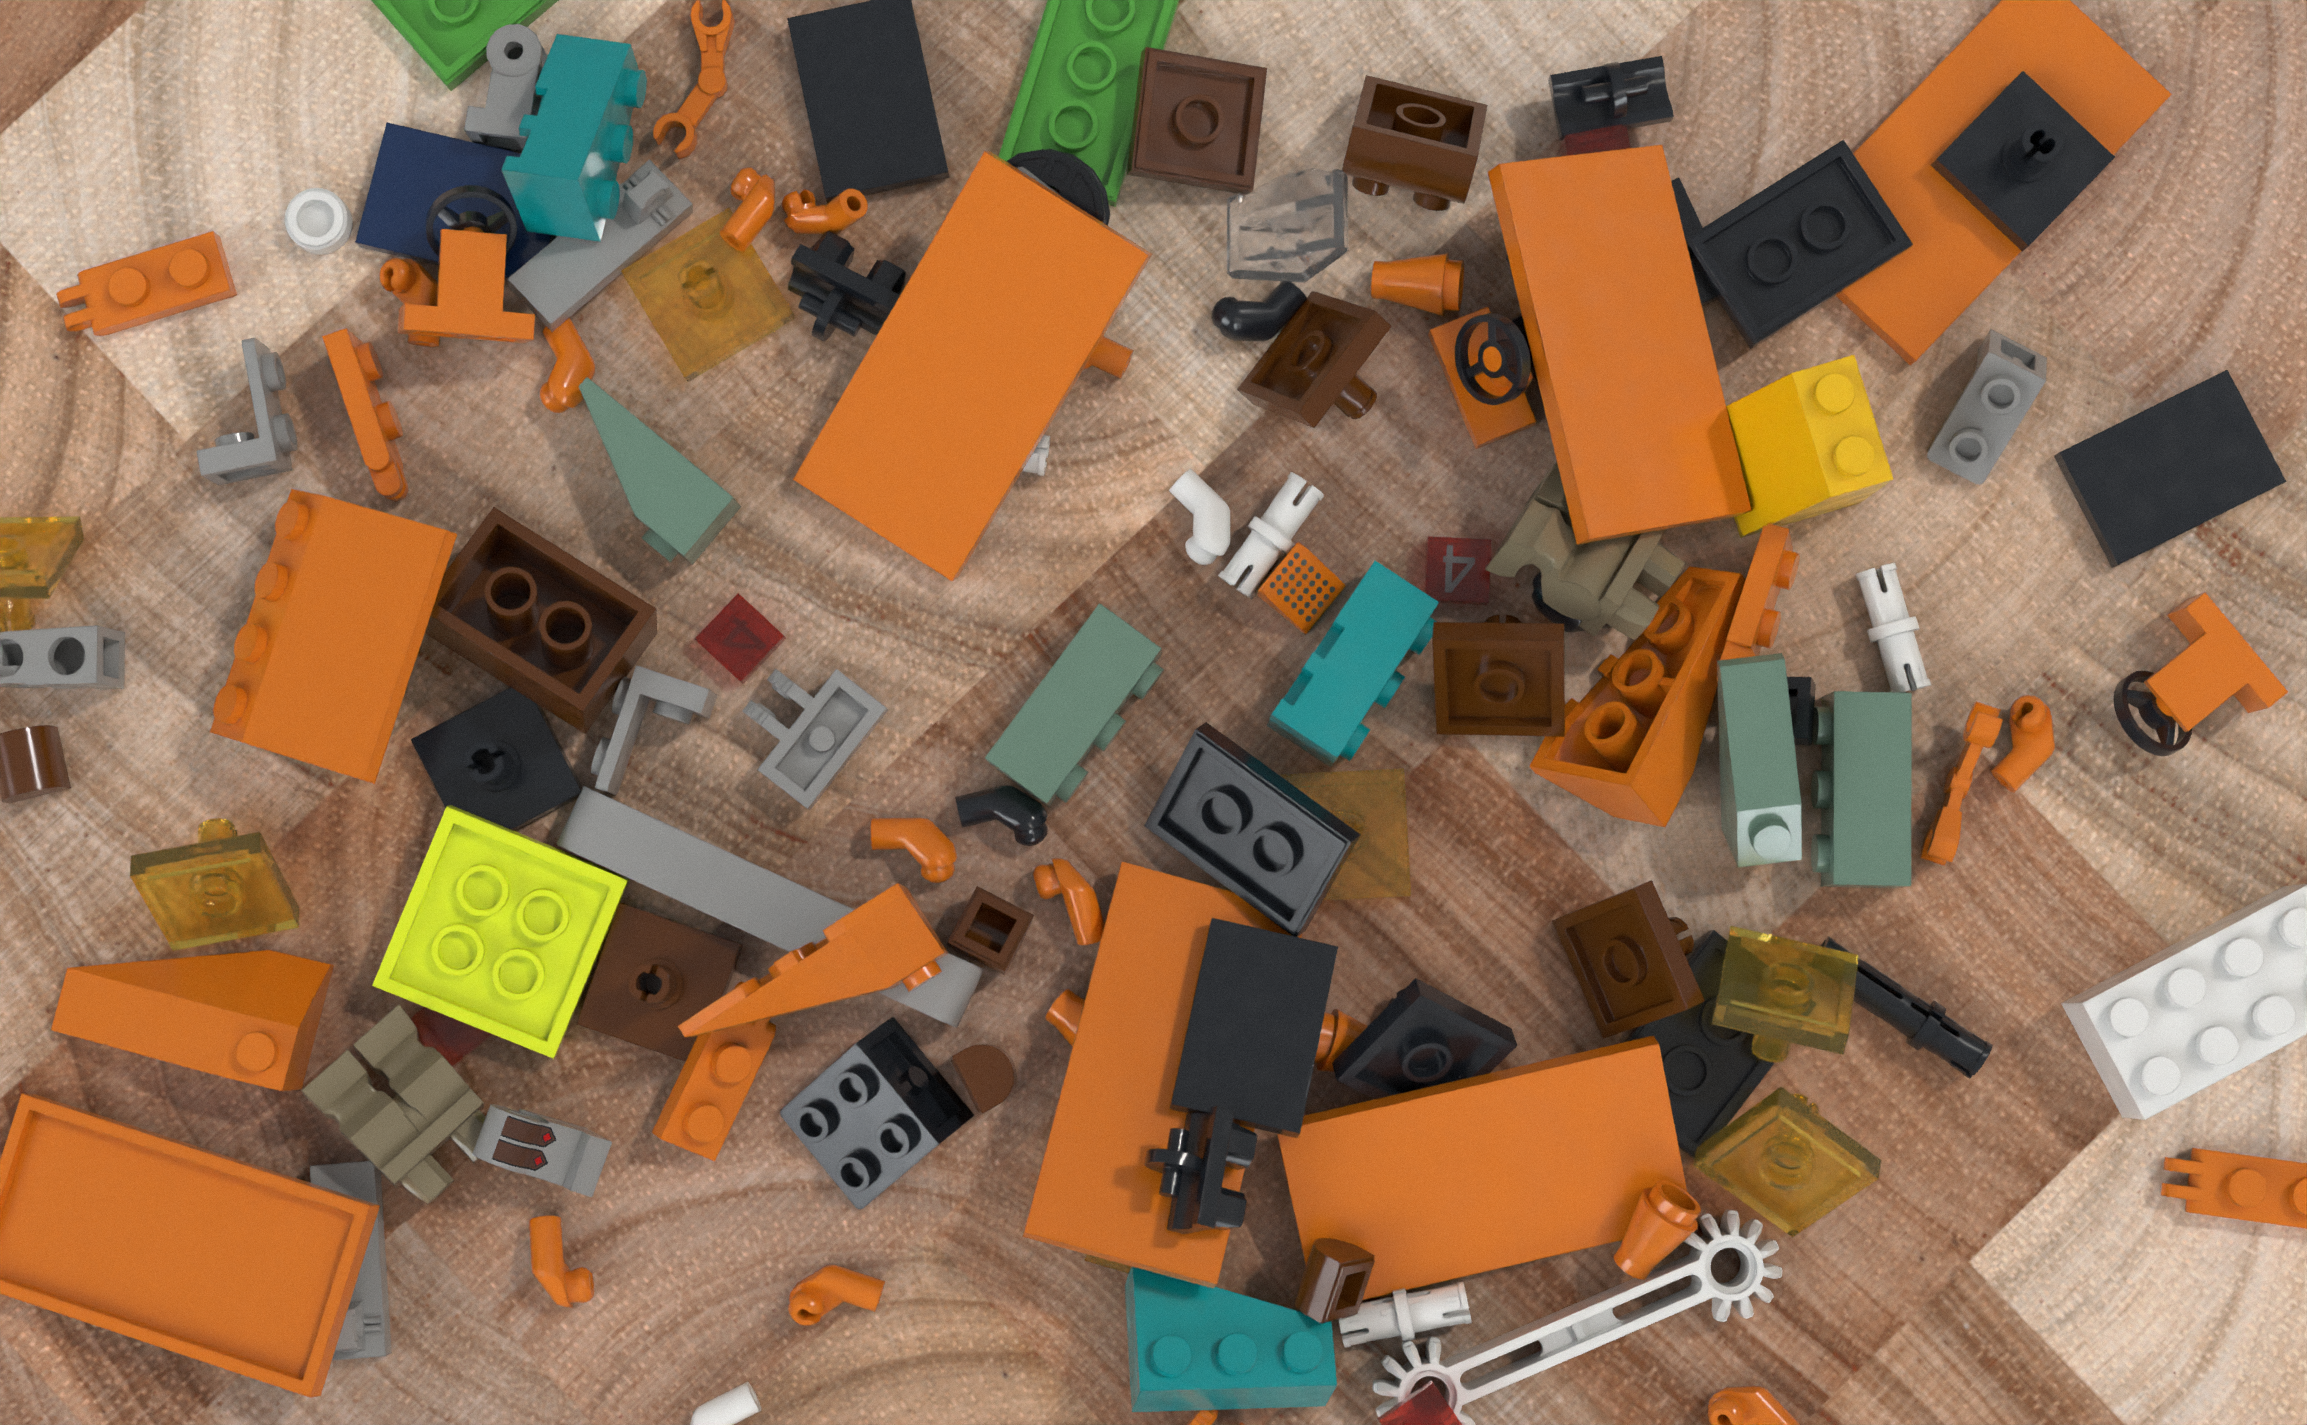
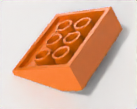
(332, 634)

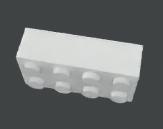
(2199, 1006)

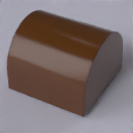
(31, 763)
(990, 930)
(986, 1074)
(1334, 1280)

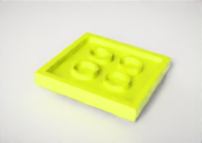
(500, 931)

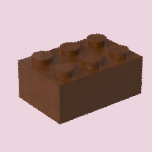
(540, 620)

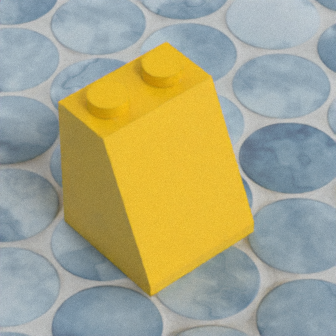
(1807, 445)

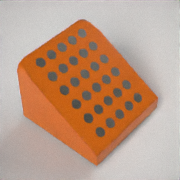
(1301, 588)

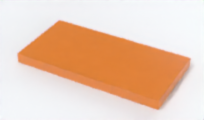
(1954, 244)
(1619, 342)
(971, 365)
(1122, 1078)
(1487, 1166)
(177, 1244)

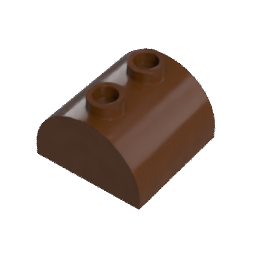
(1414, 143)

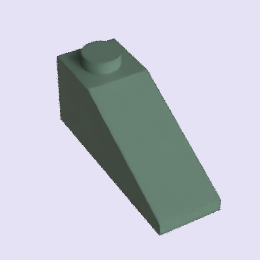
(662, 486)
(1758, 762)

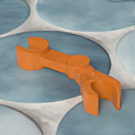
(711, 80)
(1944, 832)

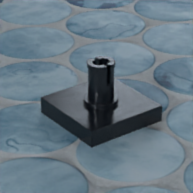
(2022, 161)
(499, 761)
(1422, 1043)

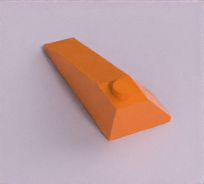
(1644, 721)
(862, 954)
(216, 1013)

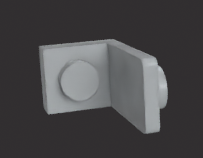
(1989, 408)
(239, 454)
(673, 700)

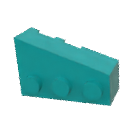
(577, 139)
(1355, 666)
(1221, 1349)

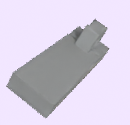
(577, 269)
(367, 1319)

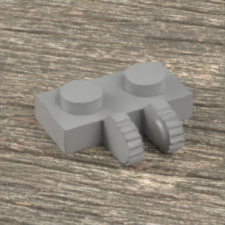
(820, 738)

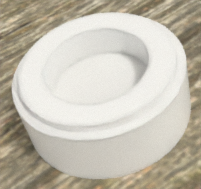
(318, 221)

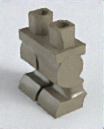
(1588, 578)
(407, 1129)

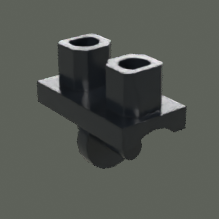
(1611, 96)
(839, 294)
(1195, 1171)

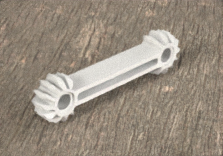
(1592, 1320)

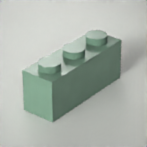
(1077, 707)
(1863, 789)

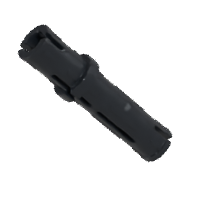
(1918, 1020)

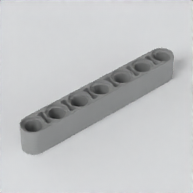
(736, 891)

